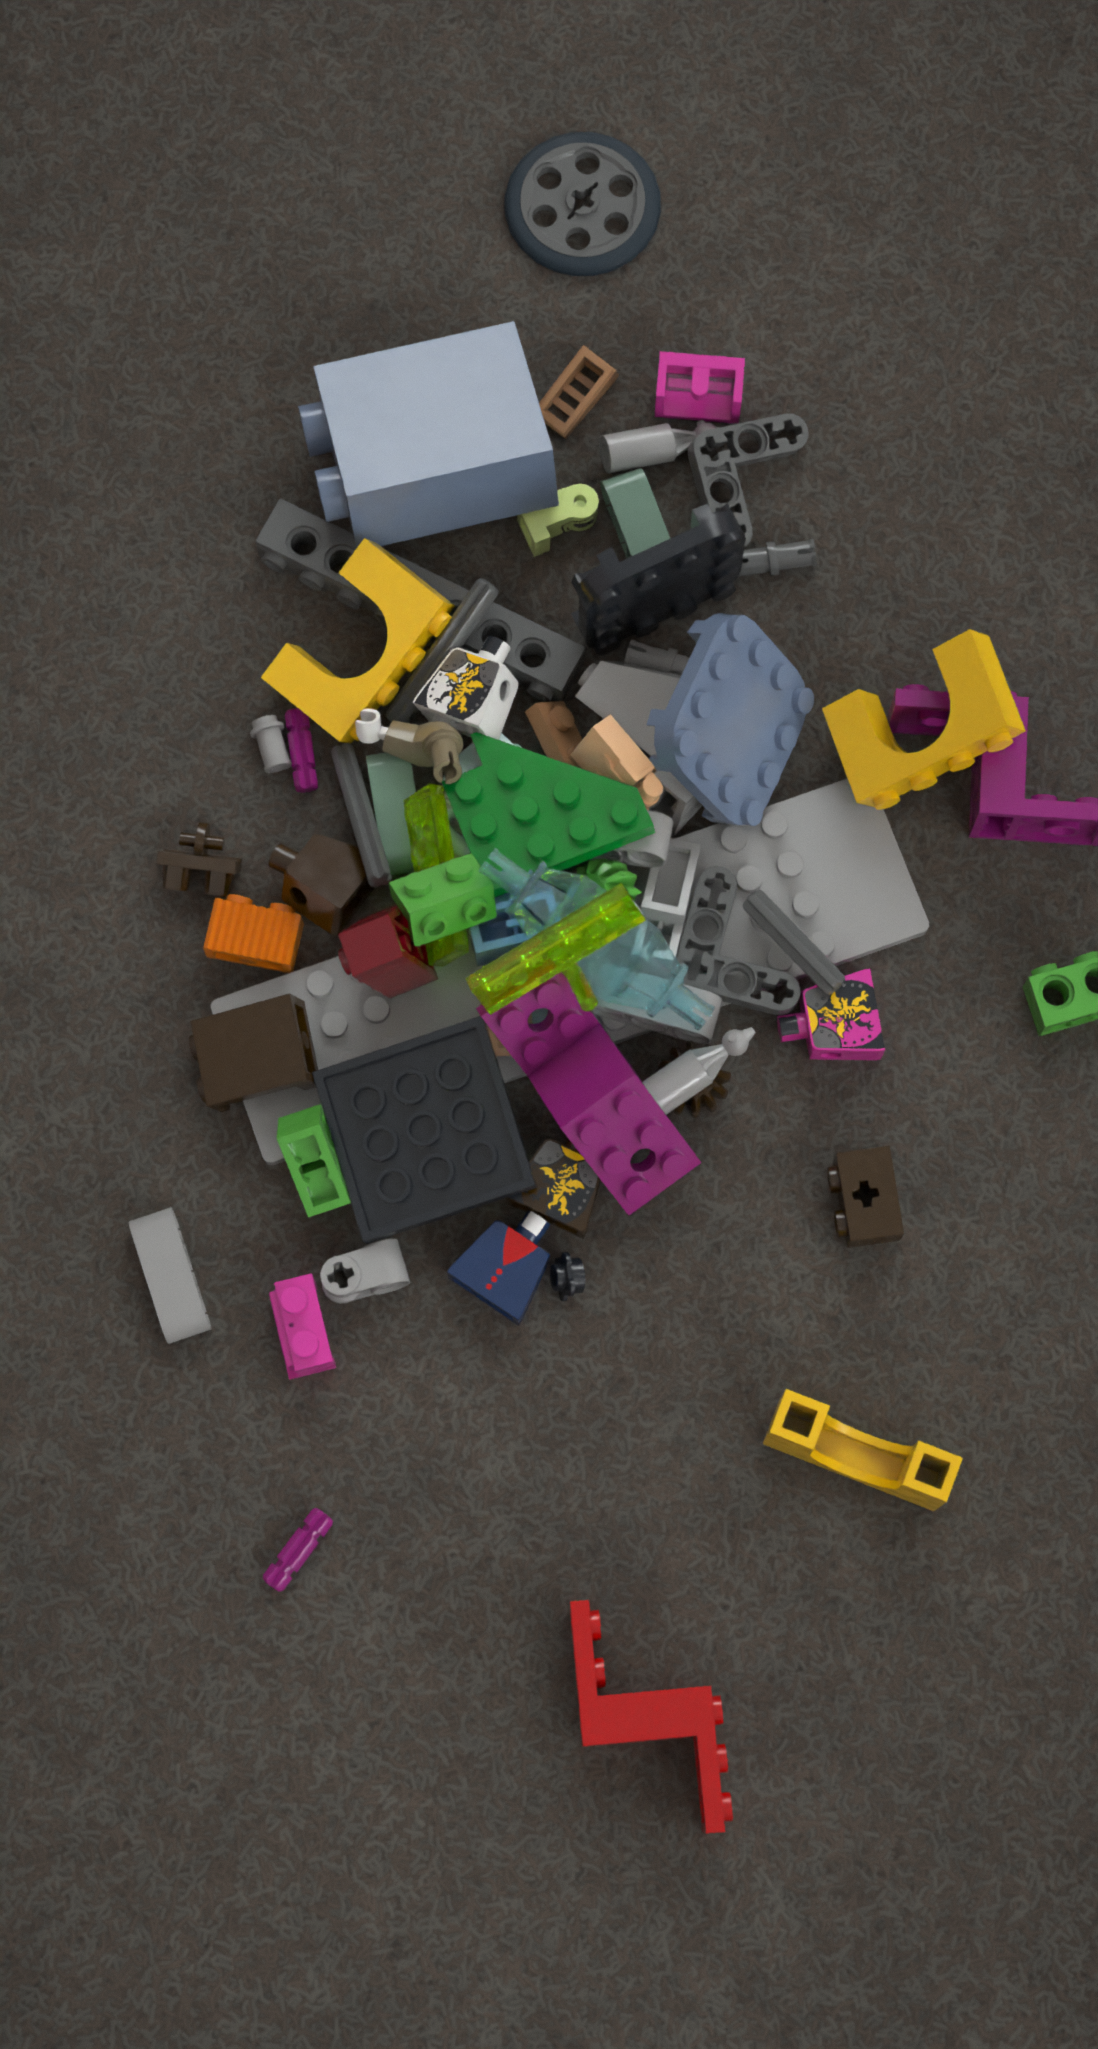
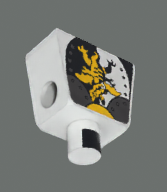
(471, 690)

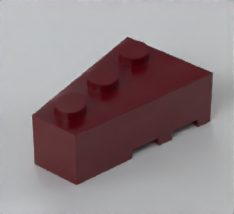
(382, 954)

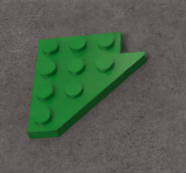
(542, 809)

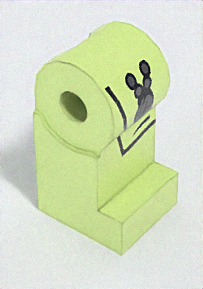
(575, 512)

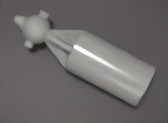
(647, 446)
(694, 1070)

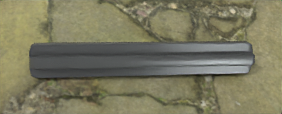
(453, 636)
(361, 815)

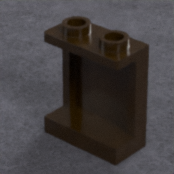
(253, 1051)

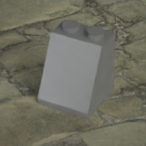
(628, 695)

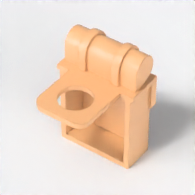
(613, 754)

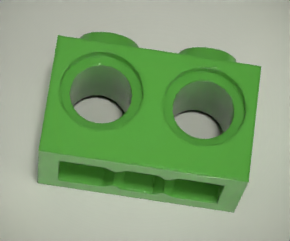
(1079, 1002)
(312, 1160)

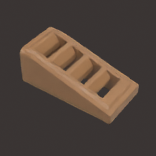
(573, 371)

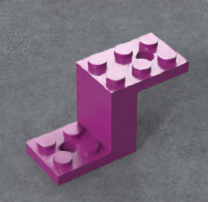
(999, 778)
(593, 1093)

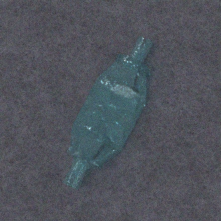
(630, 960)

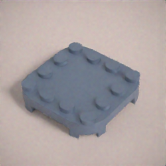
(731, 719)

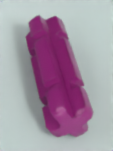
(301, 751)
(297, 1549)

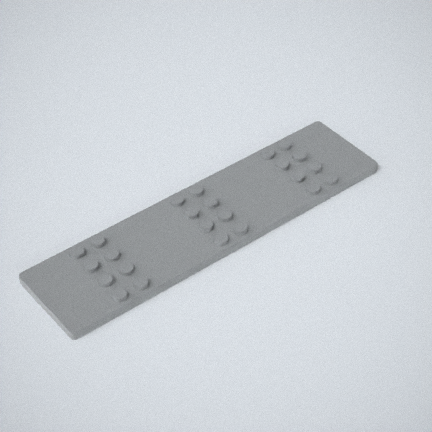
(813, 855)

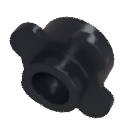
(567, 1276)

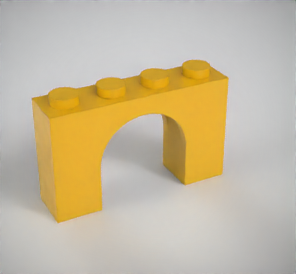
(412, 617)
(979, 721)
(908, 1472)

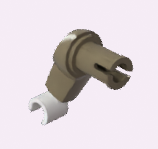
(422, 745)

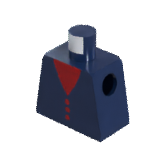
(504, 1266)

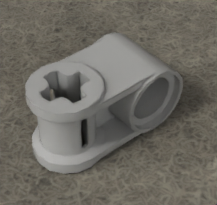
(373, 1269)

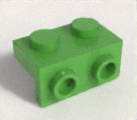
(444, 899)

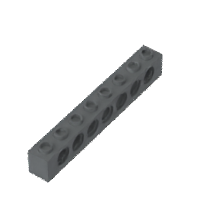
(292, 527)

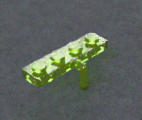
(431, 846)
(558, 951)

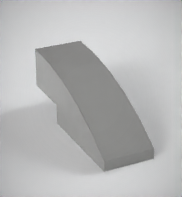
(669, 891)

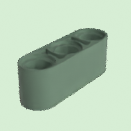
(634, 511)
(390, 784)

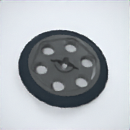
(605, 251)

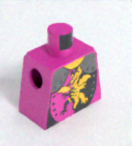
(839, 1023)

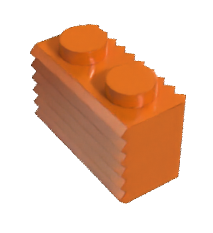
(254, 933)

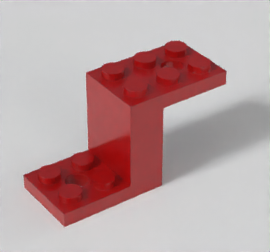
(650, 1718)

